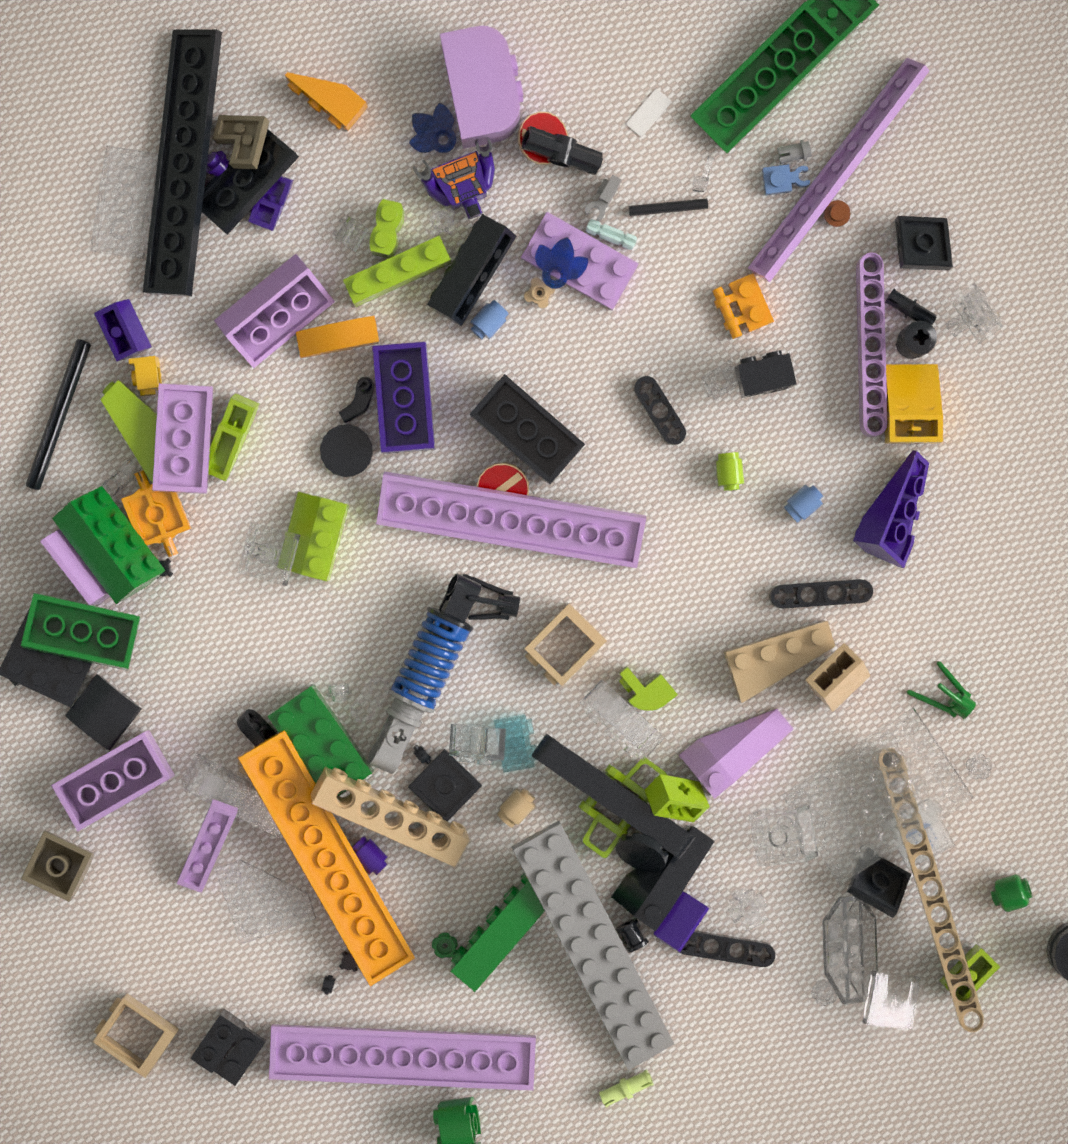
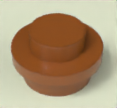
(837, 213)

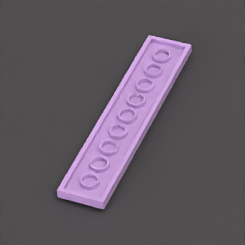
(510, 519)
(402, 1057)

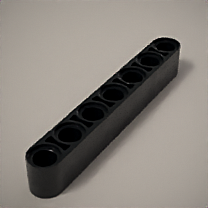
(612, 795)

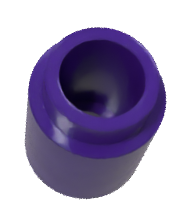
(370, 855)

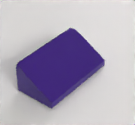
(681, 922)

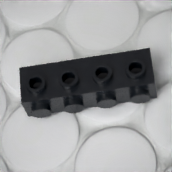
(471, 269)

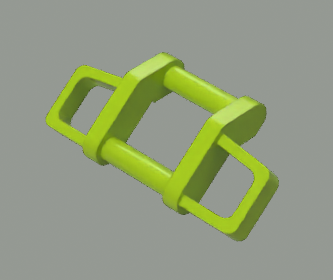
(620, 829)

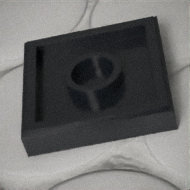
(923, 243)
(445, 785)
(881, 886)

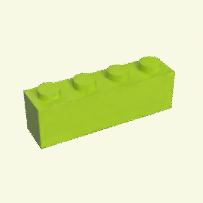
(397, 271)

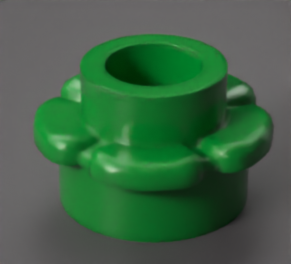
(442, 938)

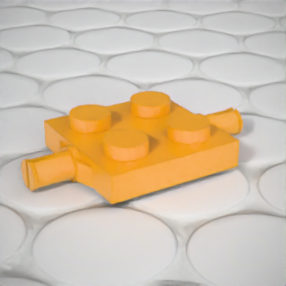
(156, 514)

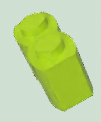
(384, 236)

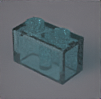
(517, 742)

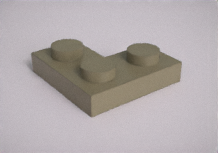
(246, 134)

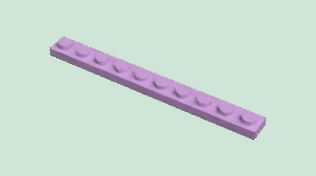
(838, 169)

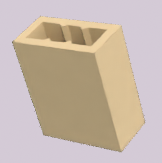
(838, 677)

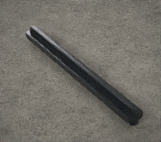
(58, 414)

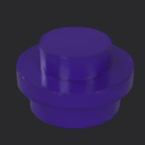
(217, 163)

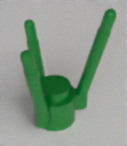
(960, 703)

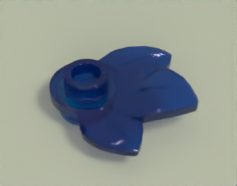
(431, 128)
(562, 260)

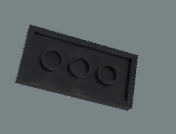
(236, 190)

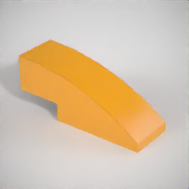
(337, 337)

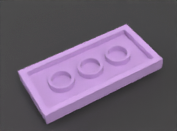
(606, 269)
(182, 438)

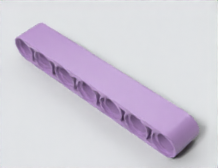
(875, 332)

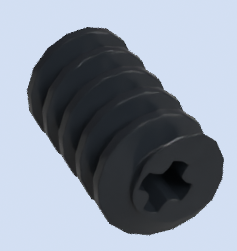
(919, 330)

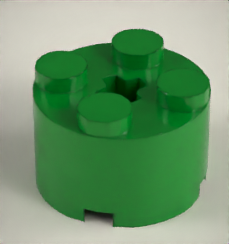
(457, 1121)

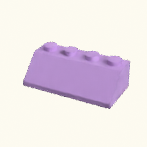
(274, 311)

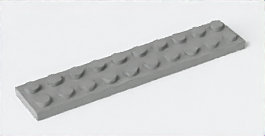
(592, 944)

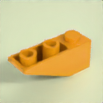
(333, 98)

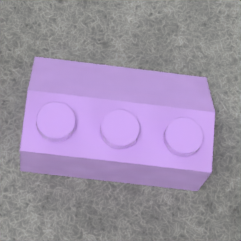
(74, 568)

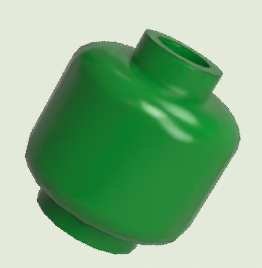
(1011, 893)

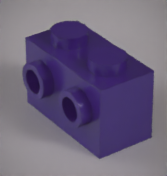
(122, 330)

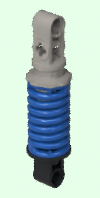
(426, 672)

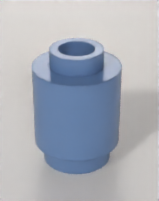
(488, 320)
(804, 503)

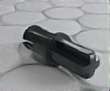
(910, 307)

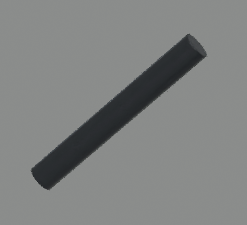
(667, 207)

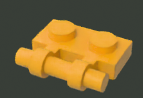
(750, 304)

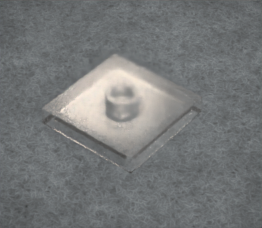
(891, 1000)

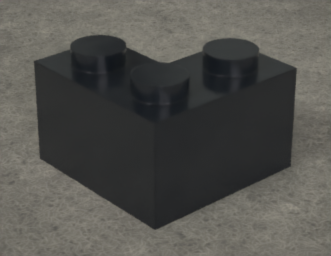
(765, 375)

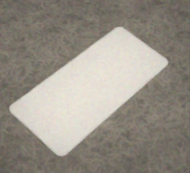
(648, 112)

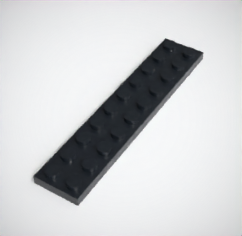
(182, 162)

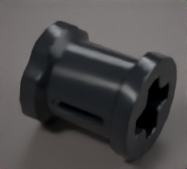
(632, 935)

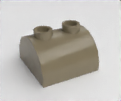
(58, 866)

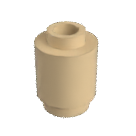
(516, 807)

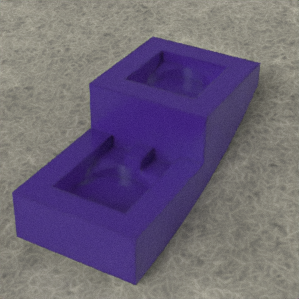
(270, 206)

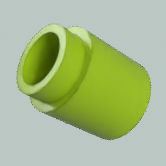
(729, 471)

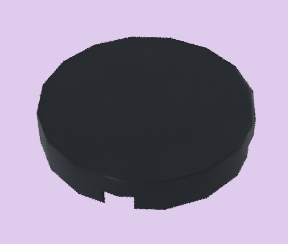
(346, 450)
(641, 852)

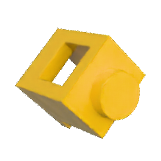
(146, 374)

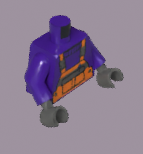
(461, 180)

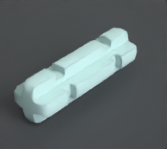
(611, 234)

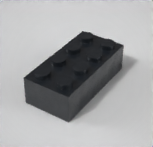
(527, 429)

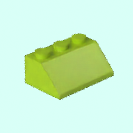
(320, 530)

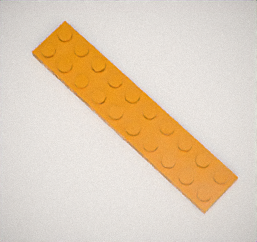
(326, 858)

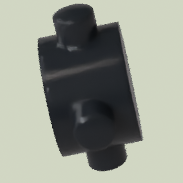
(166, 565)
(422, 755)
(348, 962)
(328, 984)

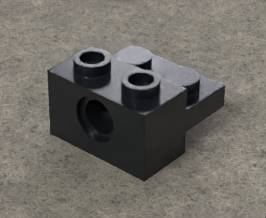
(219, 1040)

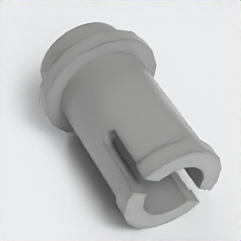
(796, 151)

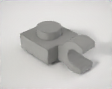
(607, 191)

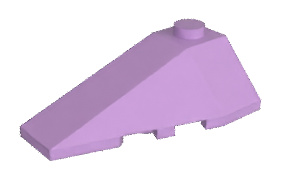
(729, 753)

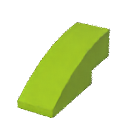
(231, 435)

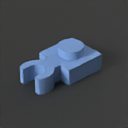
(780, 179)

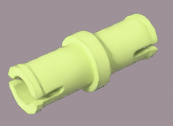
(626, 1088)

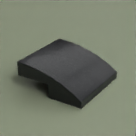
(103, 712)

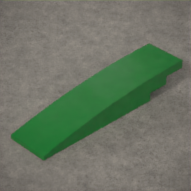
(778, 68)

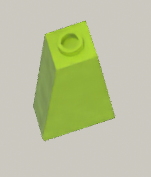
(135, 422)

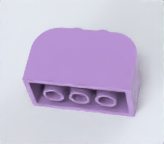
(482, 84)

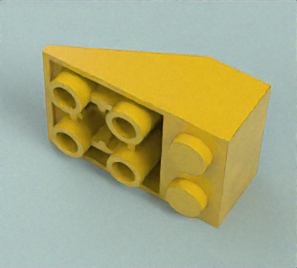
(913, 404)

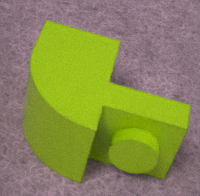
(650, 696)

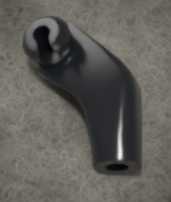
(361, 401)

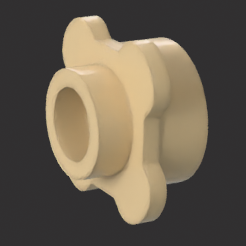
(531, 295)

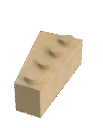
(773, 658)

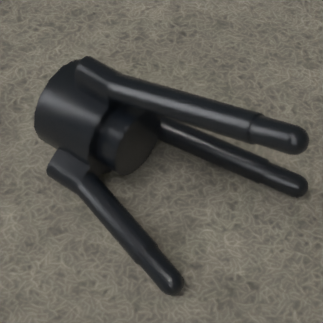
(507, 604)

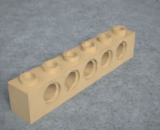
(446, 849)

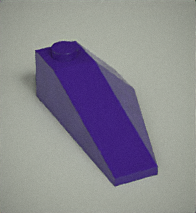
(889, 520)

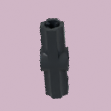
(562, 150)

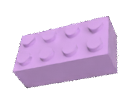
(113, 780)

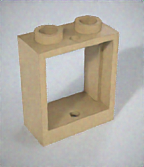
(551, 674)
(123, 1054)

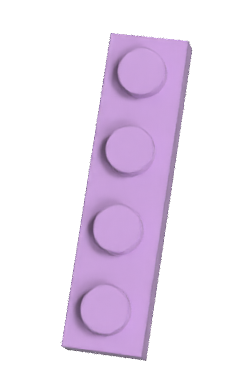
(207, 845)

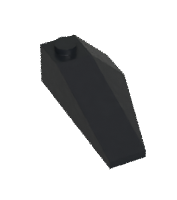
(653, 894)

